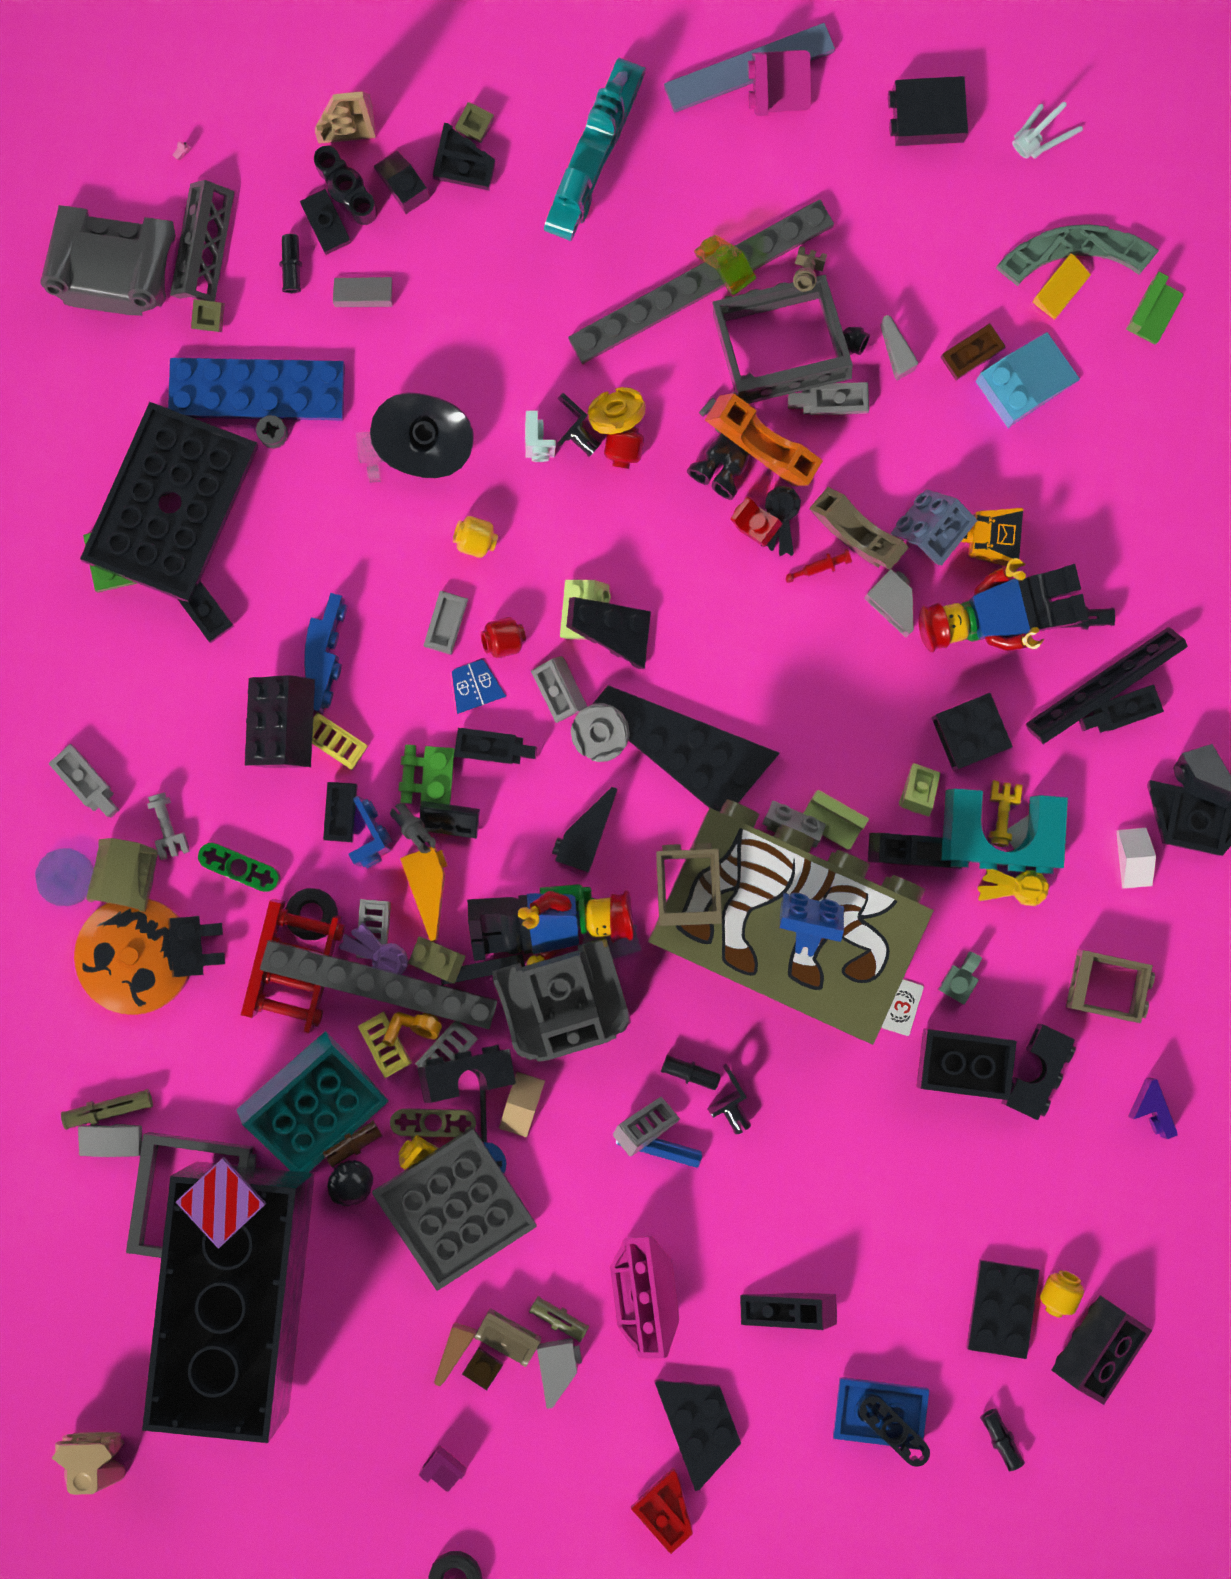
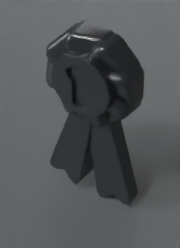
(783, 504)

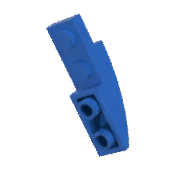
(318, 661)

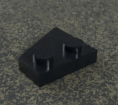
(462, 162)

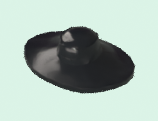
(421, 435)

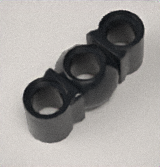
(339, 173)

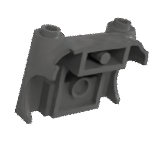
(107, 262)
(563, 1002)

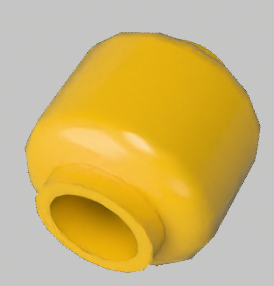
(475, 536)
(1062, 1294)

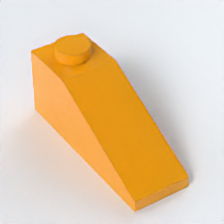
(427, 882)

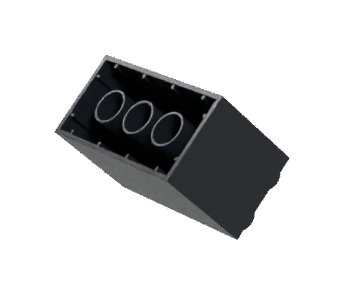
(229, 1326)

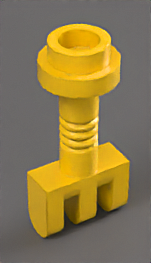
(1000, 836)

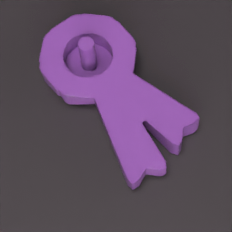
(383, 956)

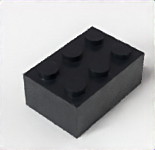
(279, 722)
(966, 1064)

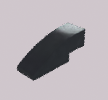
(906, 850)

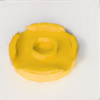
(616, 411)

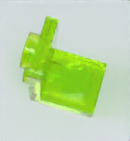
(728, 262)

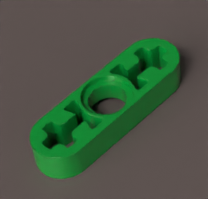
(222, 852)

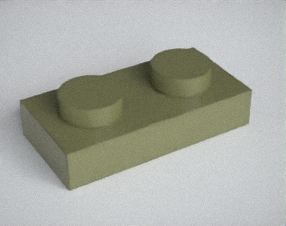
(436, 959)

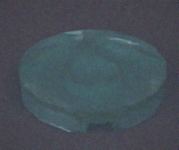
(64, 877)

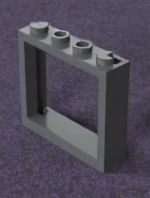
(792, 379)
(145, 1178)

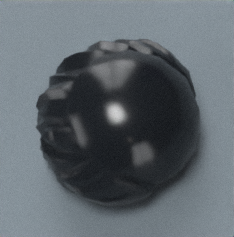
(350, 1183)

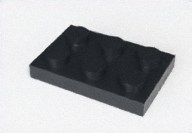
(1002, 1309)

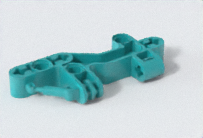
(593, 149)

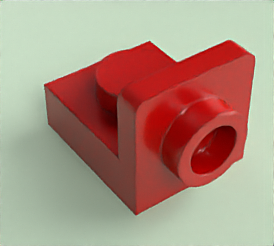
(755, 522)

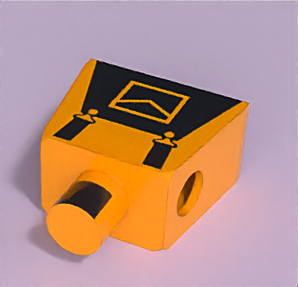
(996, 535)

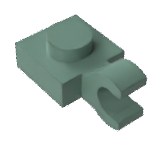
(959, 981)

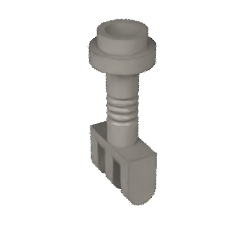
(169, 838)

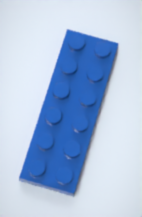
(257, 388)

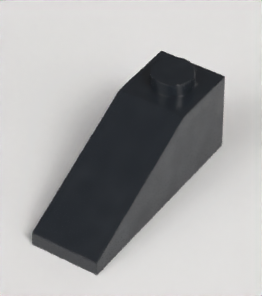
(583, 837)
(789, 1310)

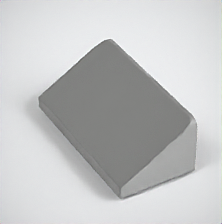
(362, 292)
(559, 689)

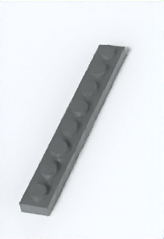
(378, 984)

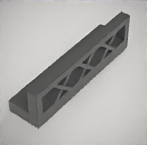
(192, 240)

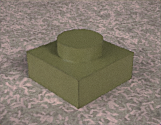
(474, 122)
(207, 315)

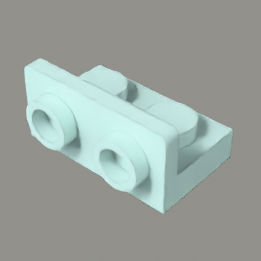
(535, 447)

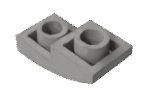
(110, 1141)

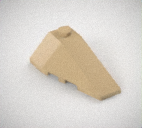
(346, 118)

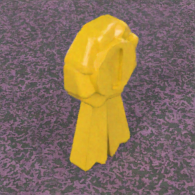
(1028, 887)

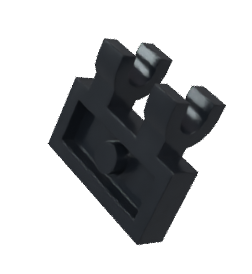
(186, 946)

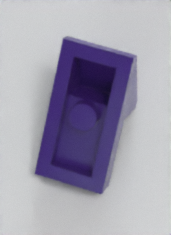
(1151, 1100)

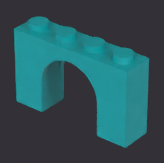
(966, 842)

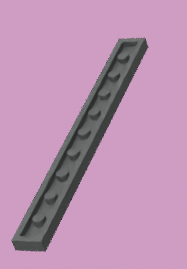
(697, 283)

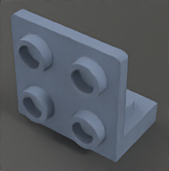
(935, 524)

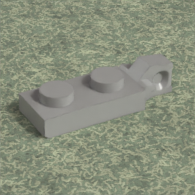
(832, 399)
(84, 780)

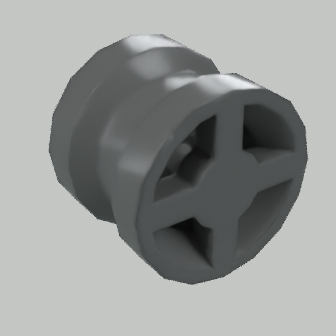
(275, 437)

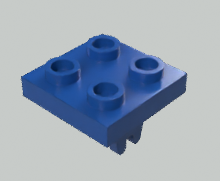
(811, 920)

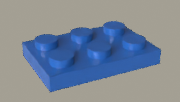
(905, 1400)

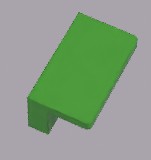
(1155, 309)

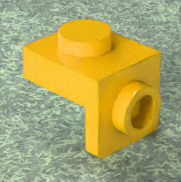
(414, 1151)

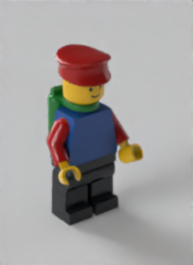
(1007, 610)
(546, 921)

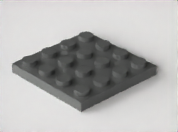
(454, 1208)

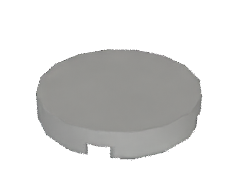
(600, 732)

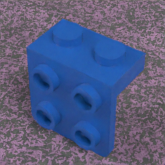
(370, 853)

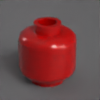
(624, 447)
(503, 637)

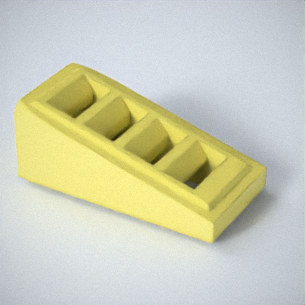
(356, 754)
(380, 1060)

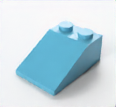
(1026, 379)

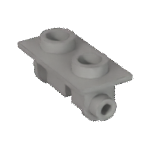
(783, 814)

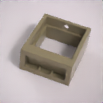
(700, 850)
(1080, 979)

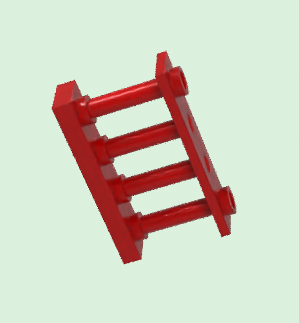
(255, 1000)

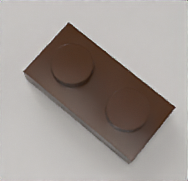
(973, 352)

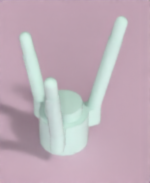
(1028, 141)

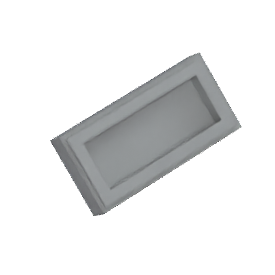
(445, 622)

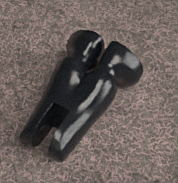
(719, 452)

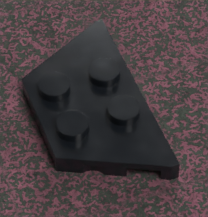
(1190, 820)
(700, 1426)

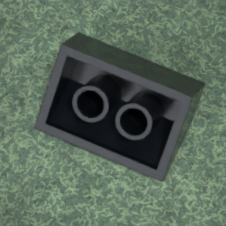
(1101, 1350)

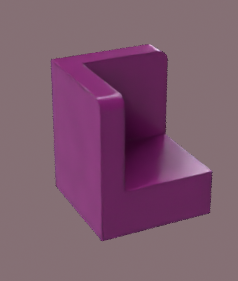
(442, 1469)

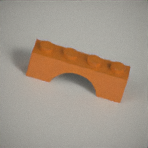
(741, 425)

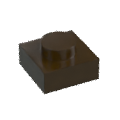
(482, 1368)

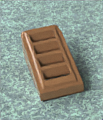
(457, 1343)

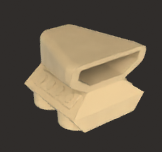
(89, 1461)

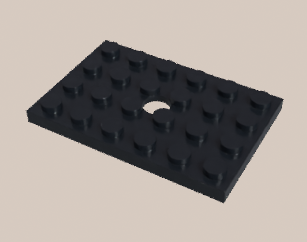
(164, 458)

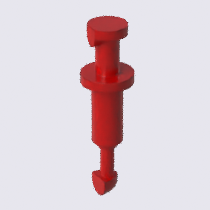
(821, 565)

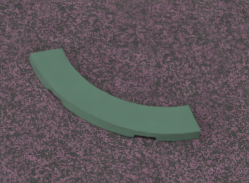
(1080, 241)

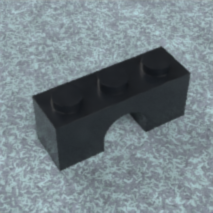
(1053, 1051)
(441, 1078)

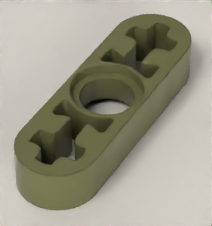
(411, 1115)

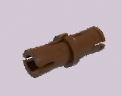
(352, 1144)

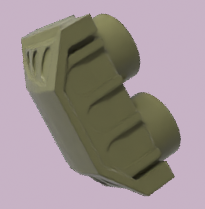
(123, 873)

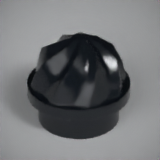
(856, 339)

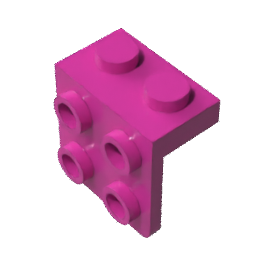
(780, 81)

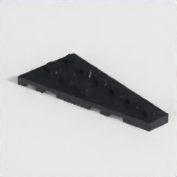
(695, 754)

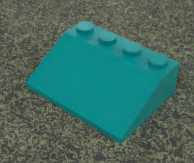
(311, 1105)

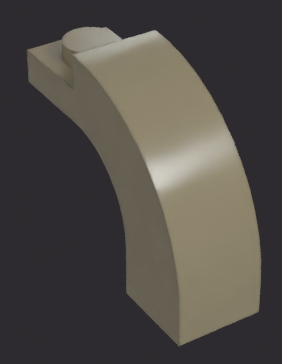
(856, 531)

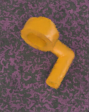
(422, 1025)

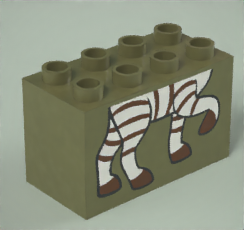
(844, 981)

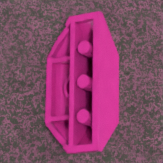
(645, 1296)

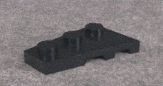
(612, 626)

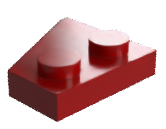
(665, 1512)

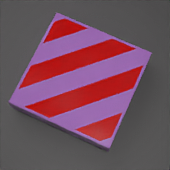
(221, 1202)

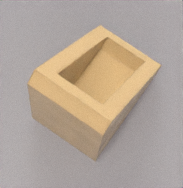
(521, 1104)

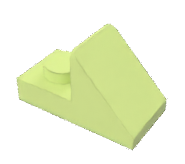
(920, 790)

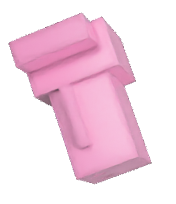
(182, 149)

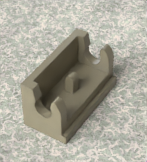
(508, 1337)

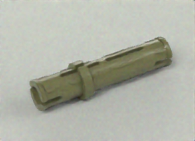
(98, 1111)

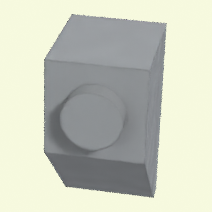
(894, 601)
(558, 1367)

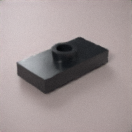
(325, 221)
(340, 812)
(450, 819)

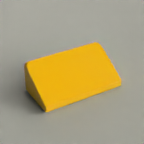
(1062, 287)

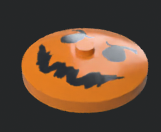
(127, 958)

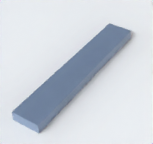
(733, 72)

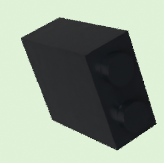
(928, 111)

